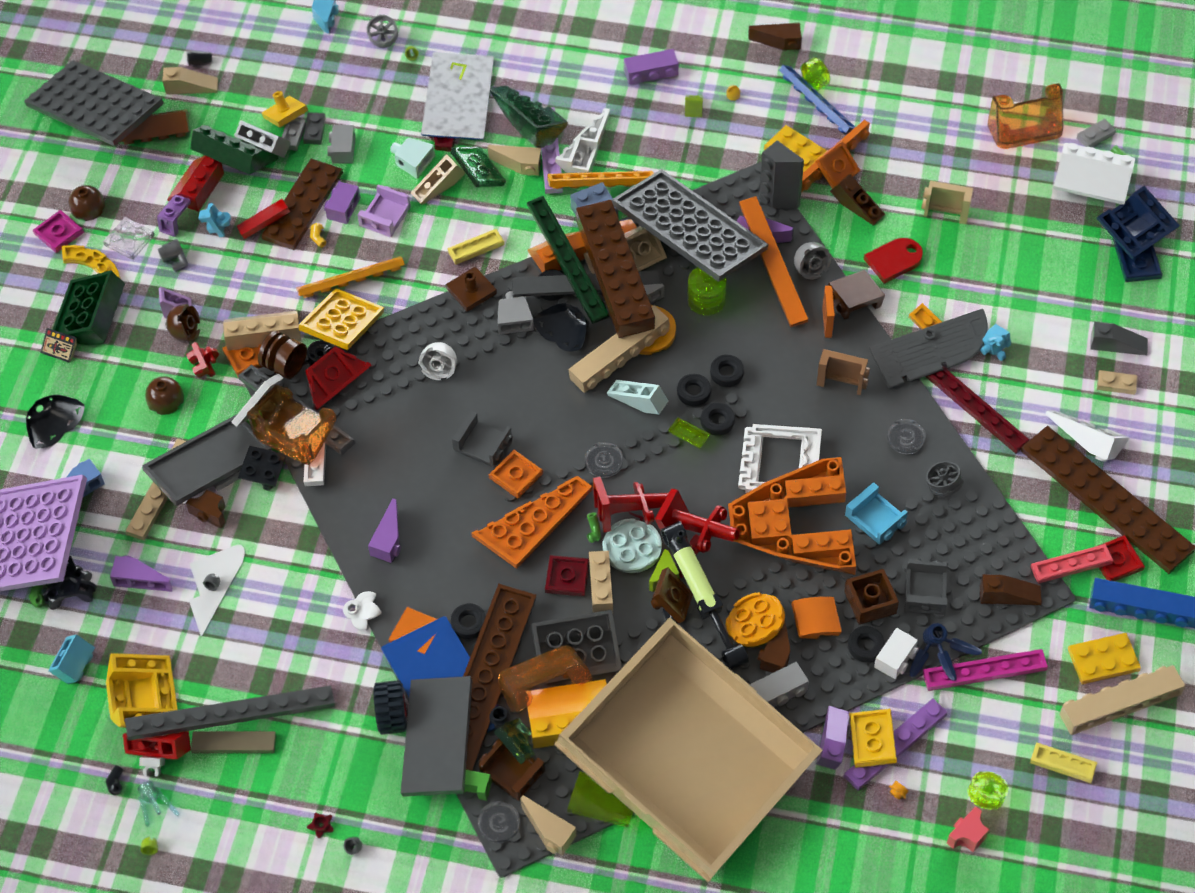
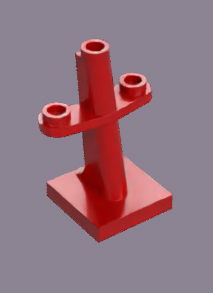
(612, 504)
(675, 511)

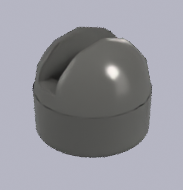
(211, 582)
(350, 842)

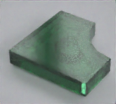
(516, 739)

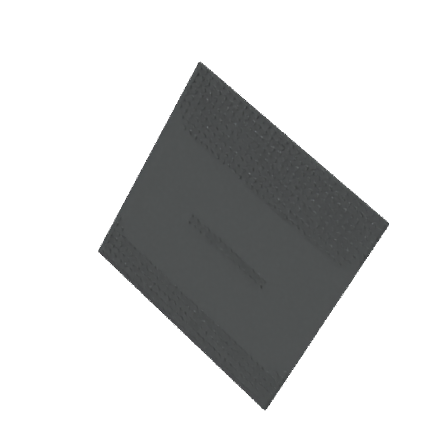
(523, 382)

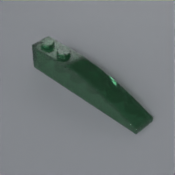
(535, 123)

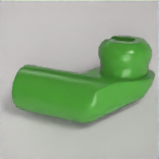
(595, 534)
(36, 596)

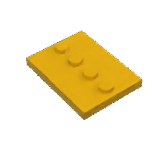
(341, 318)

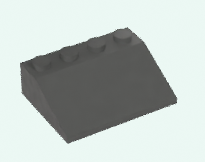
(588, 634)

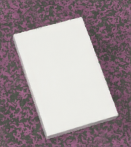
(242, 416)

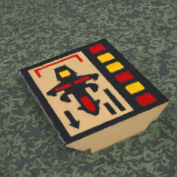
(59, 345)

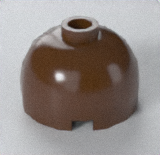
(86, 202)
(183, 323)
(164, 395)

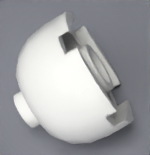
(438, 361)

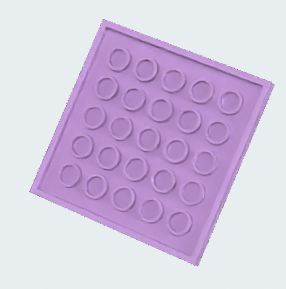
(38, 531)

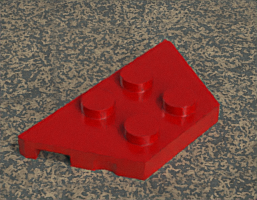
(333, 374)

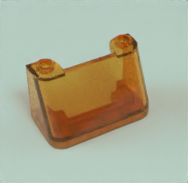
(1027, 121)
(290, 426)
(520, 678)

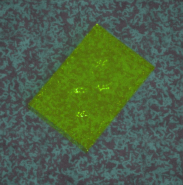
(594, 802)

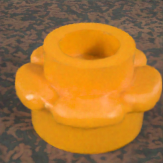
(898, 790)

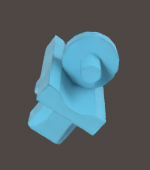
(215, 220)

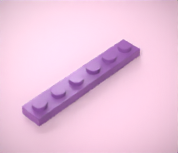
(904, 738)

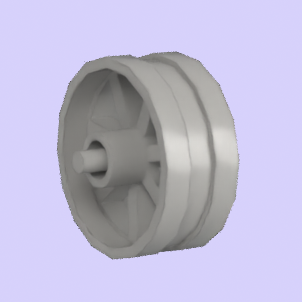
(382, 31)

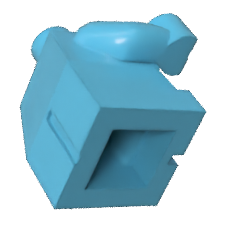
(996, 340)

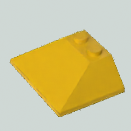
(139, 686)

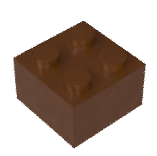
(871, 596)

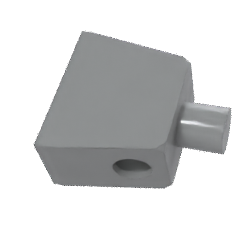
(514, 315)

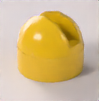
(733, 93)

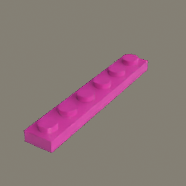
(987, 669)

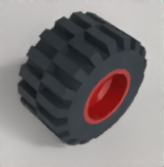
(390, 707)

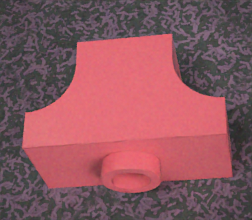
(968, 831)

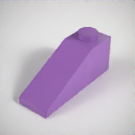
(385, 541)
(133, 573)
(833, 738)

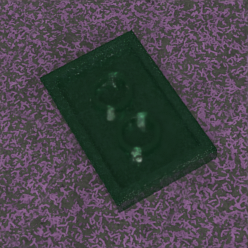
(478, 166)

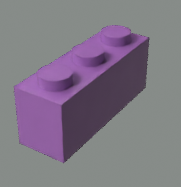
(651, 66)

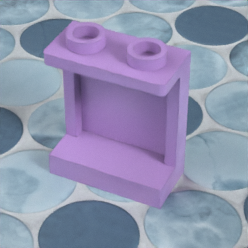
(385, 211)

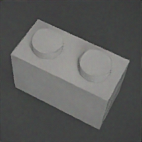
(342, 144)

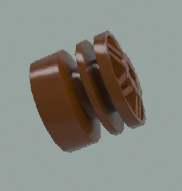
(282, 354)

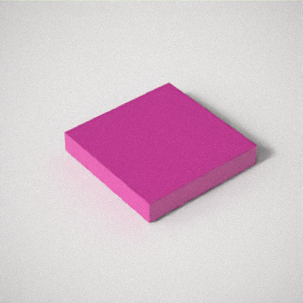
(58, 231)

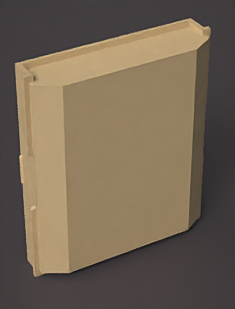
(688, 748)

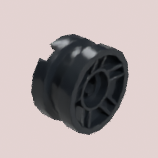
(316, 349)

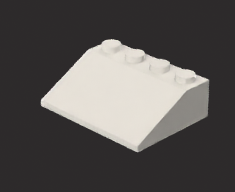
(1094, 173)

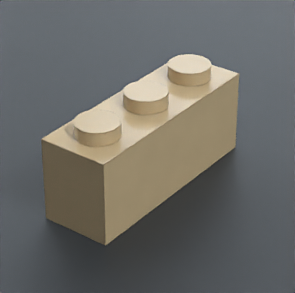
(600, 581)

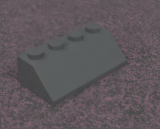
(781, 177)

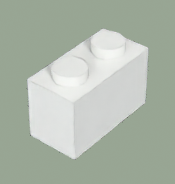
(896, 653)

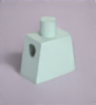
(413, 156)

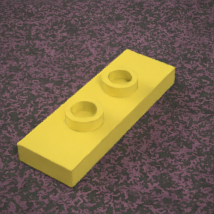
(475, 246)
(1063, 762)

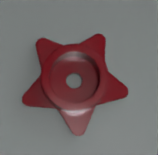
(317, 820)

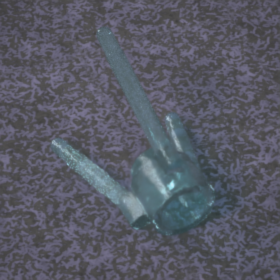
(149, 794)

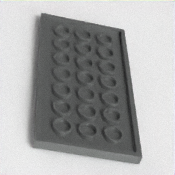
(94, 102)
(690, 225)

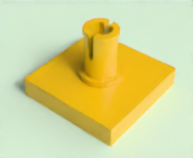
(284, 110)

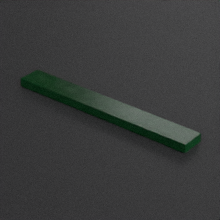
(568, 259)

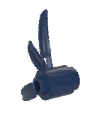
(940, 636)

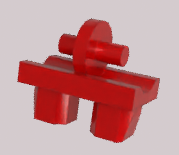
(205, 360)

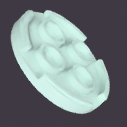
(632, 545)

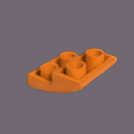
(816, 617)

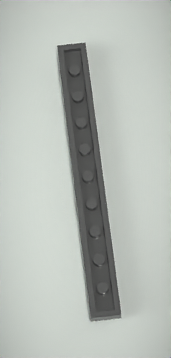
(229, 712)

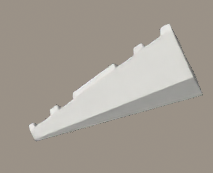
(583, 151)

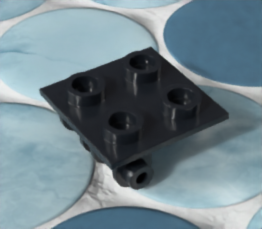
(262, 466)

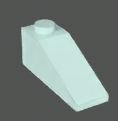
(642, 396)

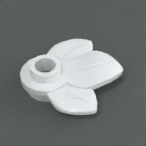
(364, 610)

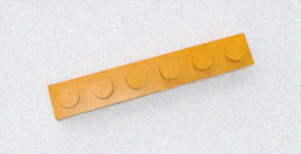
(609, 179)
(344, 279)

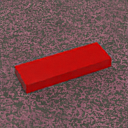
(263, 218)

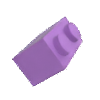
(342, 202)

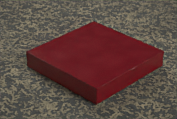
(567, 575)

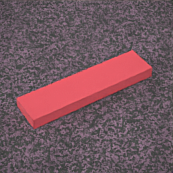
(1071, 563)

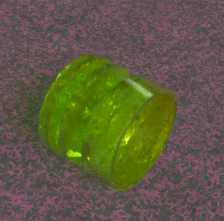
(705, 293)

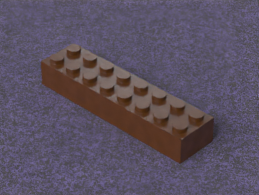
(615, 269)

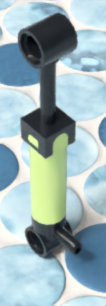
(708, 602)

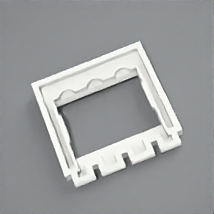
(753, 449)

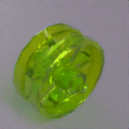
(815, 73)
(987, 794)

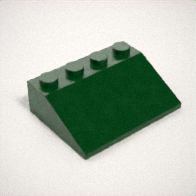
(230, 150)
(89, 307)

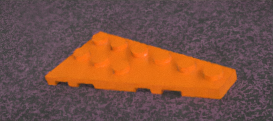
(530, 524)

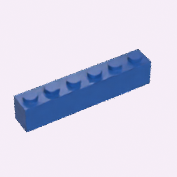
(1143, 603)

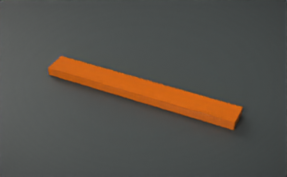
(774, 263)

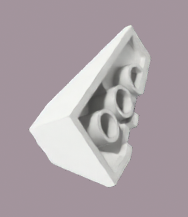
(1100, 442)

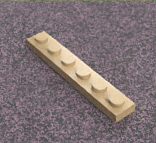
(148, 509)

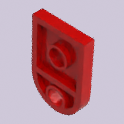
(893, 258)

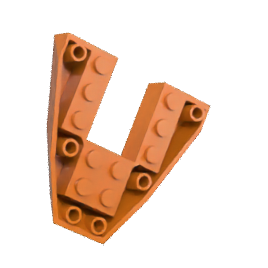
(765, 518)

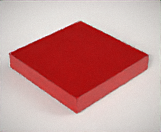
(1124, 560)

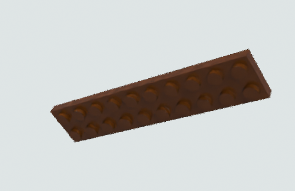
(1108, 499)
(491, 655)

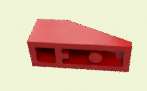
(163, 746)

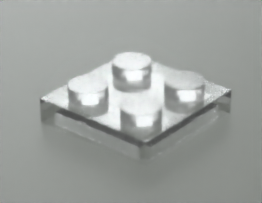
(128, 238)

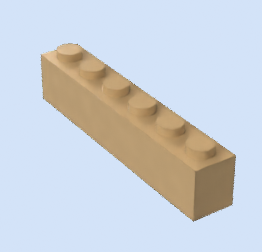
(615, 353)
(1121, 699)

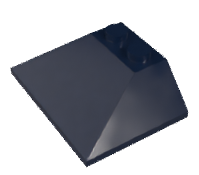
(1138, 222)

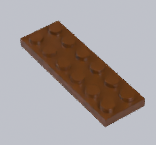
(304, 203)

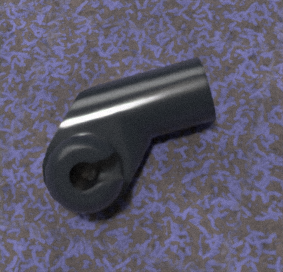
(112, 781)

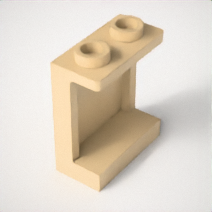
(948, 199)

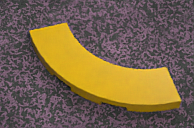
(88, 257)

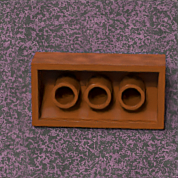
(160, 126)

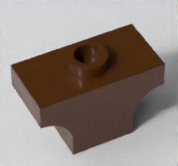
(208, 508)

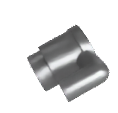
(172, 251)

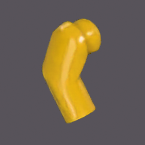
(315, 234)

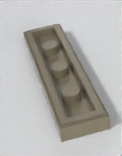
(233, 742)

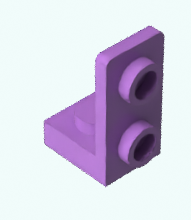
(170, 213)

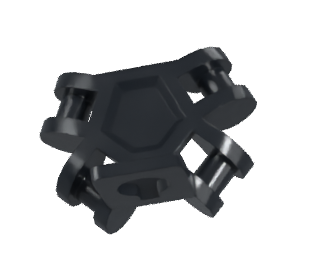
(70, 586)

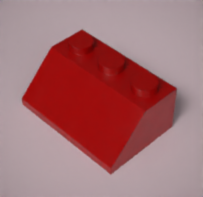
(199, 181)

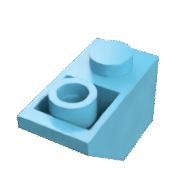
(324, 13)

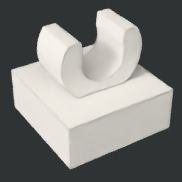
(151, 762)

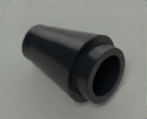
(198, 58)
(499, 716)

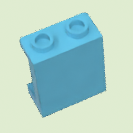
(875, 514)

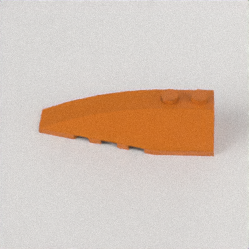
(546, 259)

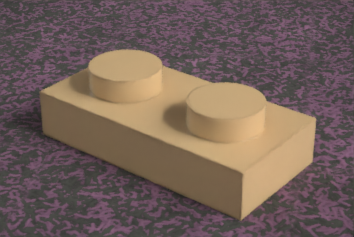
(1117, 382)

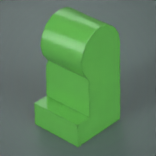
(478, 783)

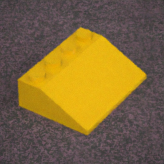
(556, 708)

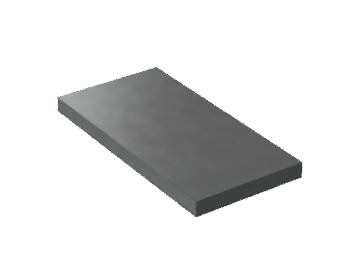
(202, 460)
(437, 736)

